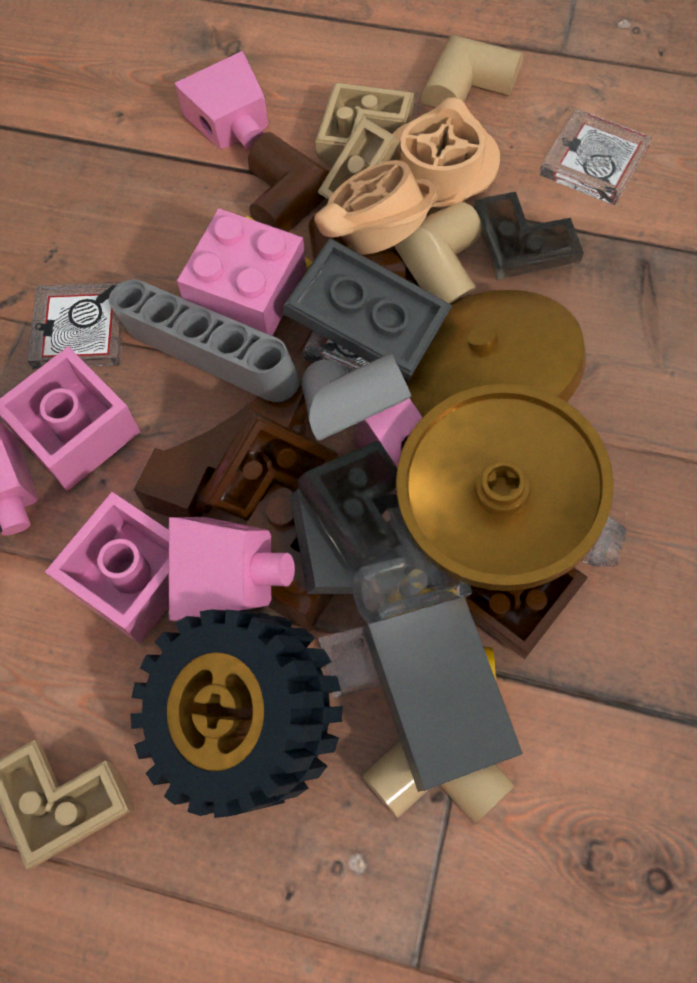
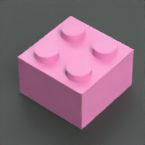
(244, 270)
(68, 418)
(118, 567)

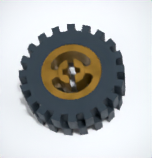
(241, 664)

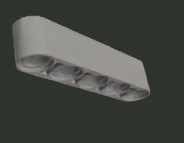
(206, 340)

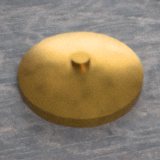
(501, 340)
(504, 486)

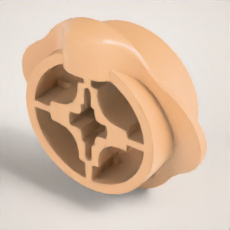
(450, 151)
(377, 207)

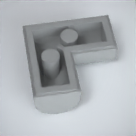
(344, 399)

